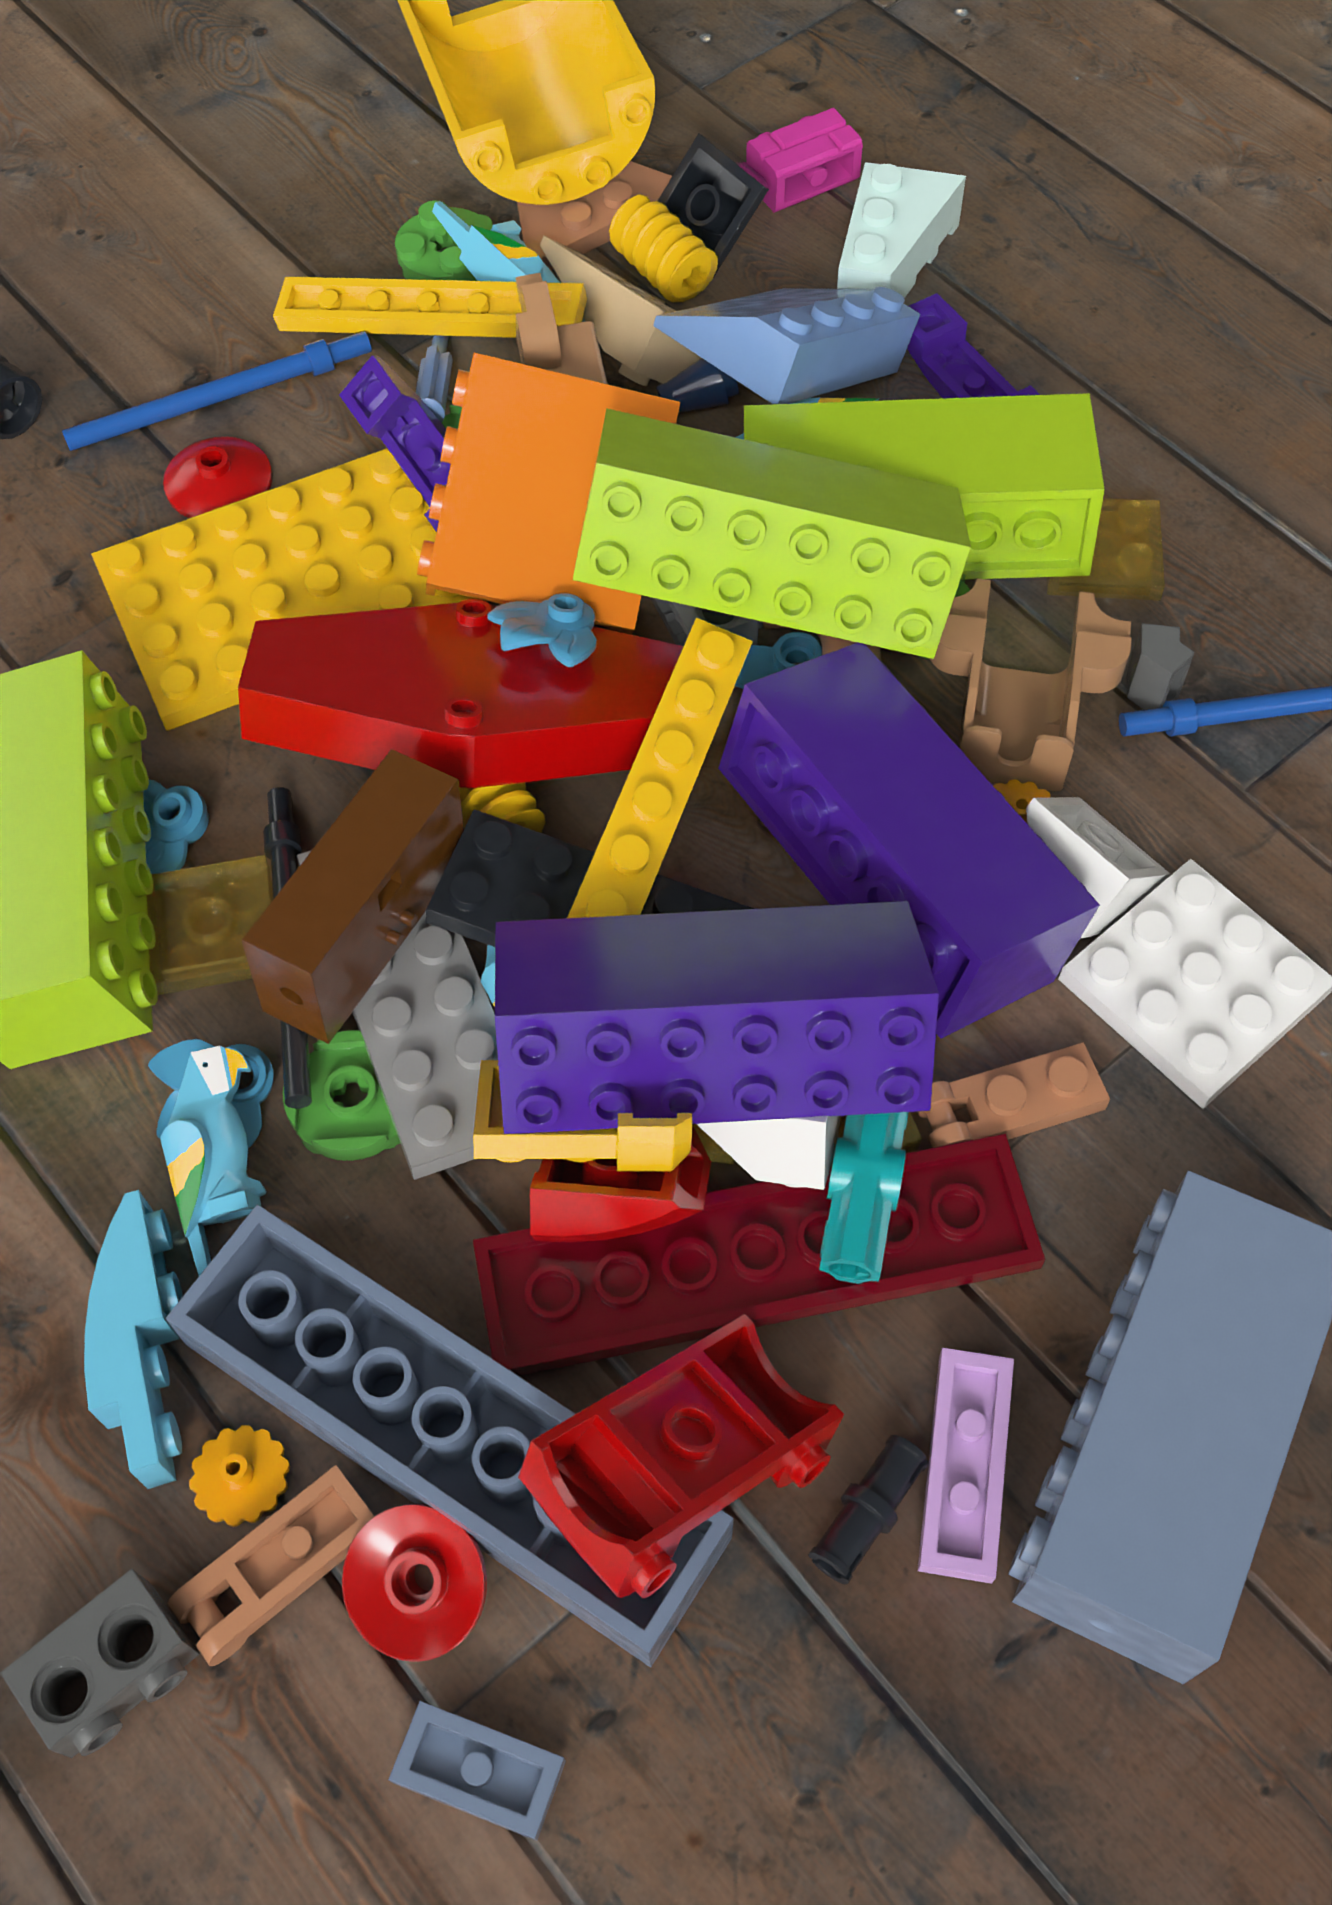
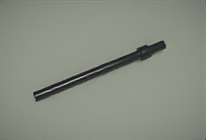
(282, 846)

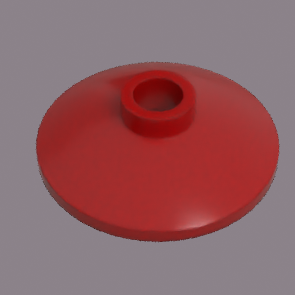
(215, 475)
(382, 1587)

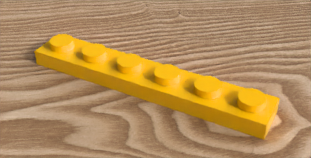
(414, 306)
(662, 774)

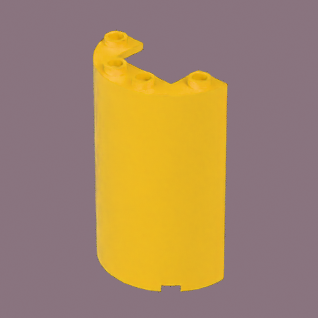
(537, 92)

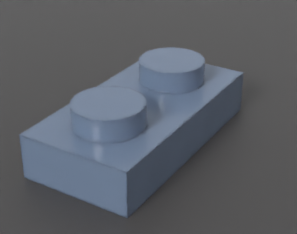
(478, 1770)

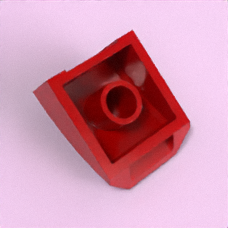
(600, 1203)

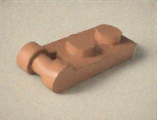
(1018, 1097)
(272, 1565)

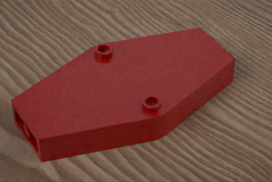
(449, 694)

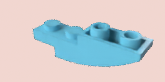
(124, 1337)

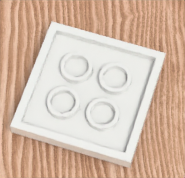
(1196, 982)

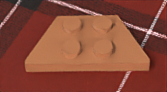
(586, 220)

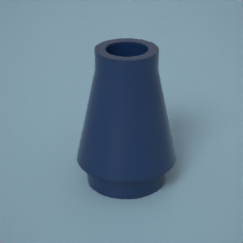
(699, 387)

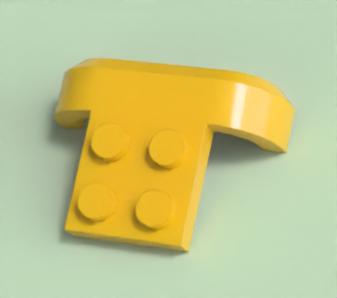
(636, 1143)

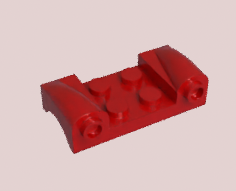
(673, 1453)

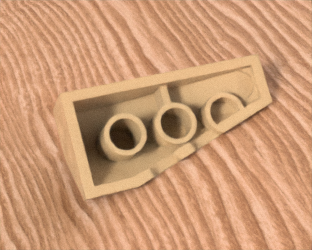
(622, 317)

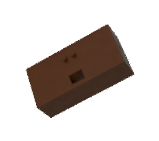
(355, 896)

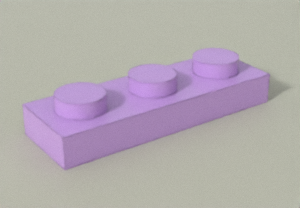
(966, 1466)

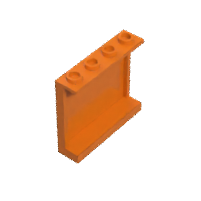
(524, 486)

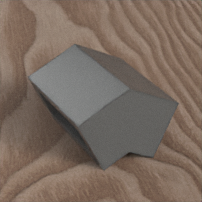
(1157, 666)

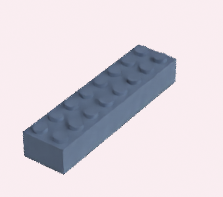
(415, 1413)

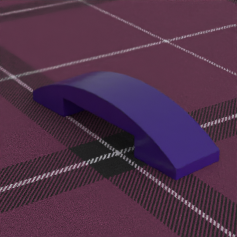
(949, 360)
(404, 423)

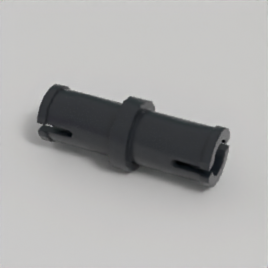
(868, 1509)

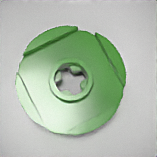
(421, 239)
(329, 1126)

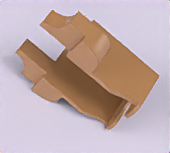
(542, 344)
(1020, 719)

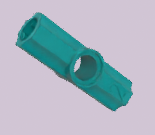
(863, 1194)

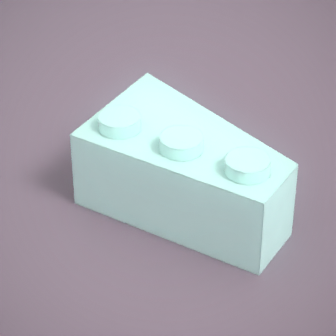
(898, 225)

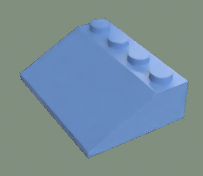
(798, 340)

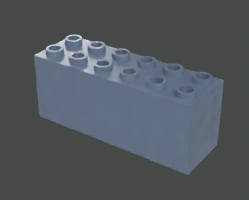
(1181, 1429)

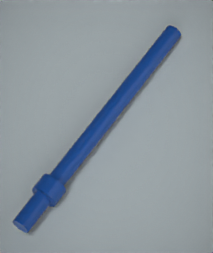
(315, 358)
(1185, 715)

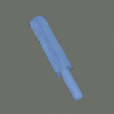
(435, 376)

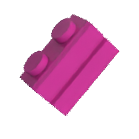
(806, 158)

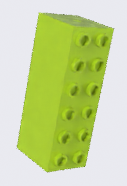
(1019, 463)
(772, 535)
(71, 863)

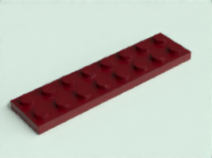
(750, 1255)

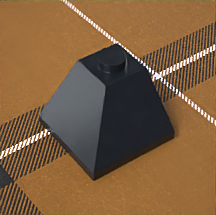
(714, 194)

